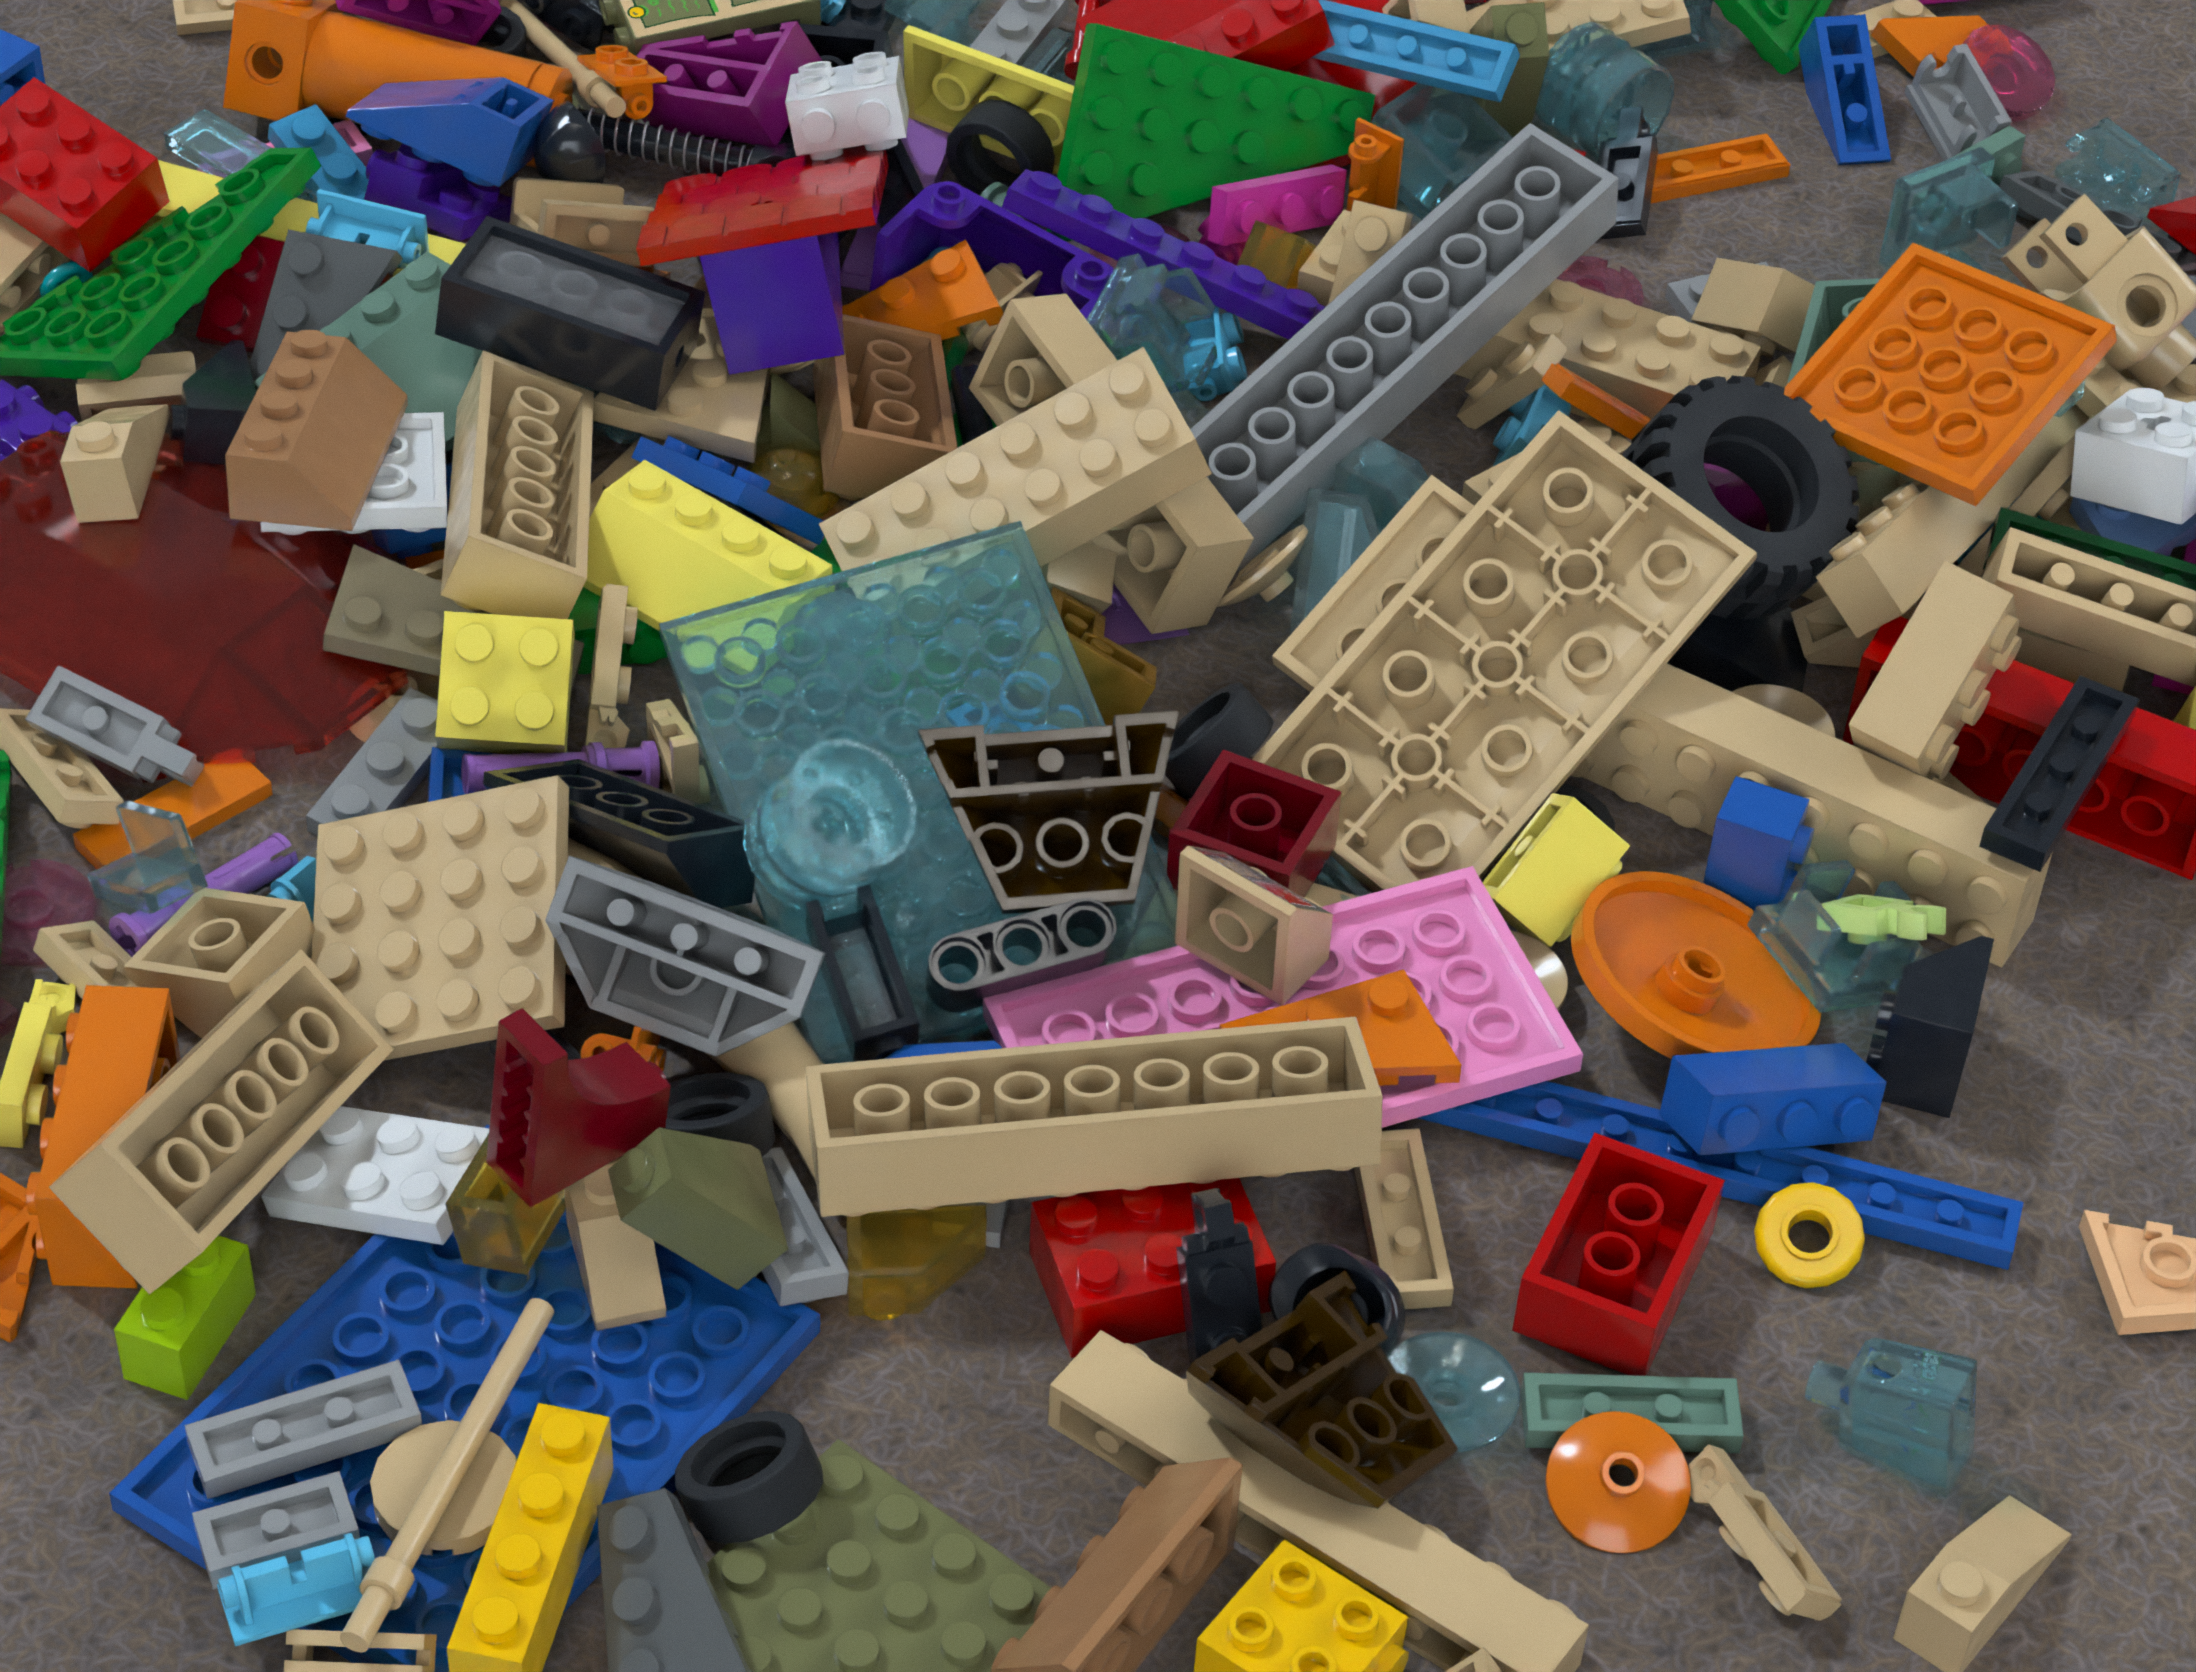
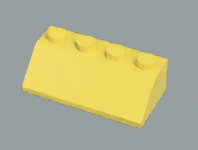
(950, 79)
(685, 549)

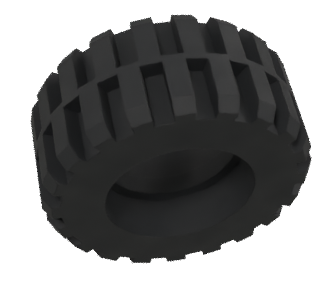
(1785, 461)

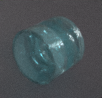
(1594, 77)
(829, 824)

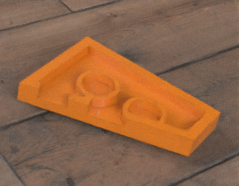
(934, 296)
(1393, 1023)

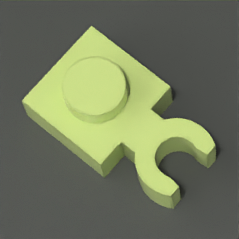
(1873, 917)

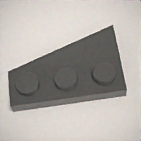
(659, 1592)

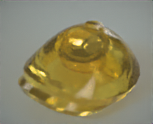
(795, 479)

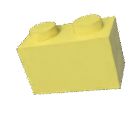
(1554, 869)

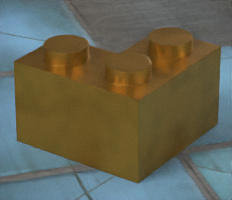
(1115, 675)

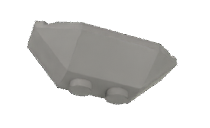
(677, 960)

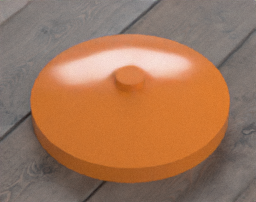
(1686, 968)

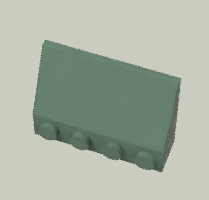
(398, 335)

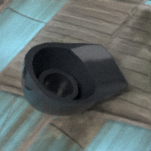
(569, 147)

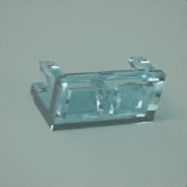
(2118, 171)

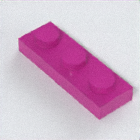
(1283, 200)

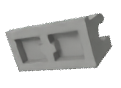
(1955, 102)

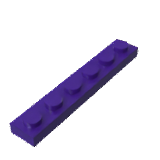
(1100, 227)

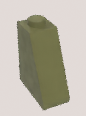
(1526, 29)
(701, 1202)

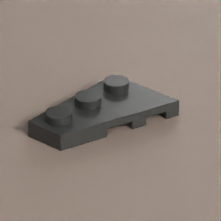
(315, 286)

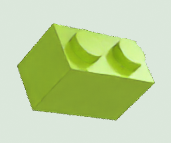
(183, 1324)

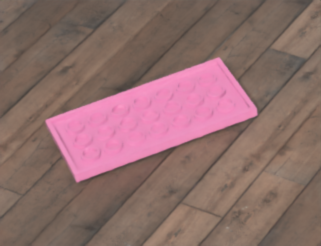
(1433, 928)

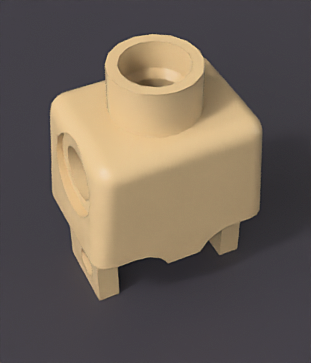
(2118, 281)

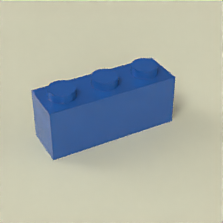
(1772, 1098)

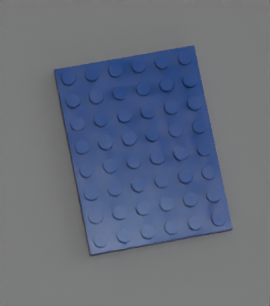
(446, 1325)

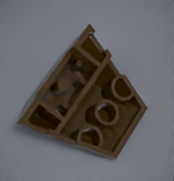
(1056, 807)
(1325, 1401)

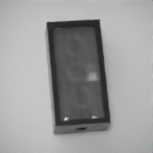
(569, 313)

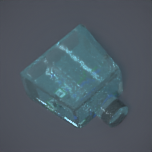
(1903, 1410)

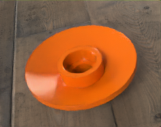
(1609, 1514)

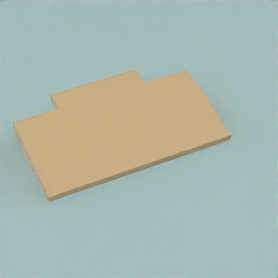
(1492, 651)

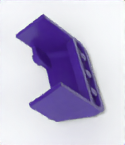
(950, 214)

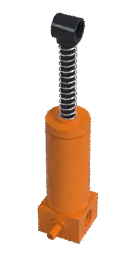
(312, 53)

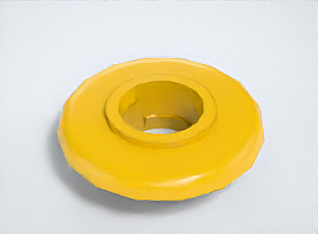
(1820, 1205)

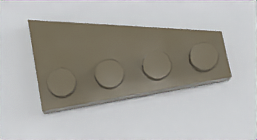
(394, 616)

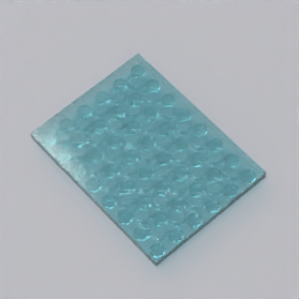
(871, 660)

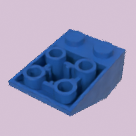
(467, 123)

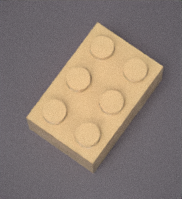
(1938, 673)

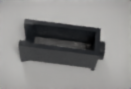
(864, 979)

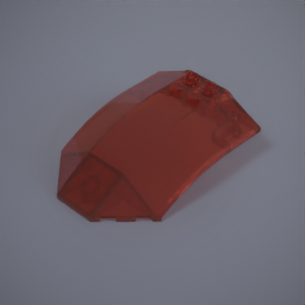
(180, 608)

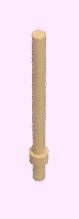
(589, 84)
(391, 1575)

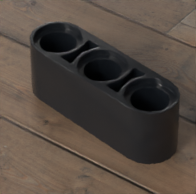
(1040, 931)

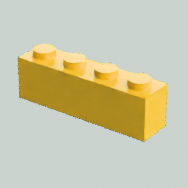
(534, 1544)

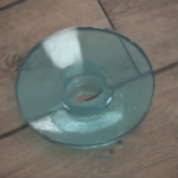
(1468, 1375)

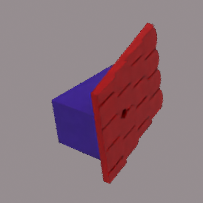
(770, 249)

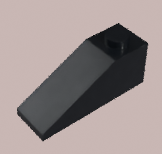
(213, 405)

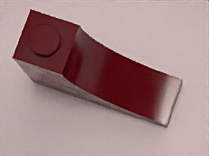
(565, 1116)

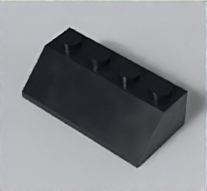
(649, 830)

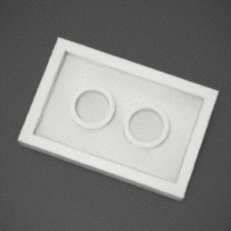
(376, 1174)

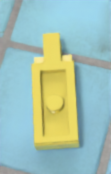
(32, 1054)

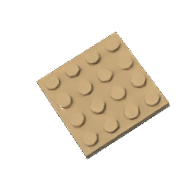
(442, 914)

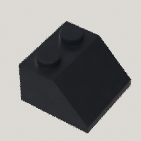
(1930, 1027)

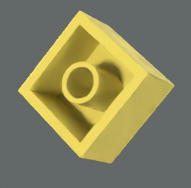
(504, 683)

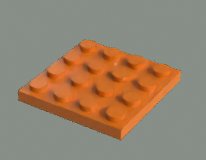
(1949, 371)

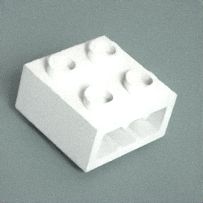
(847, 106)

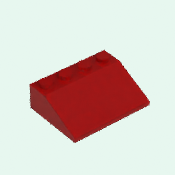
(1252, 31)

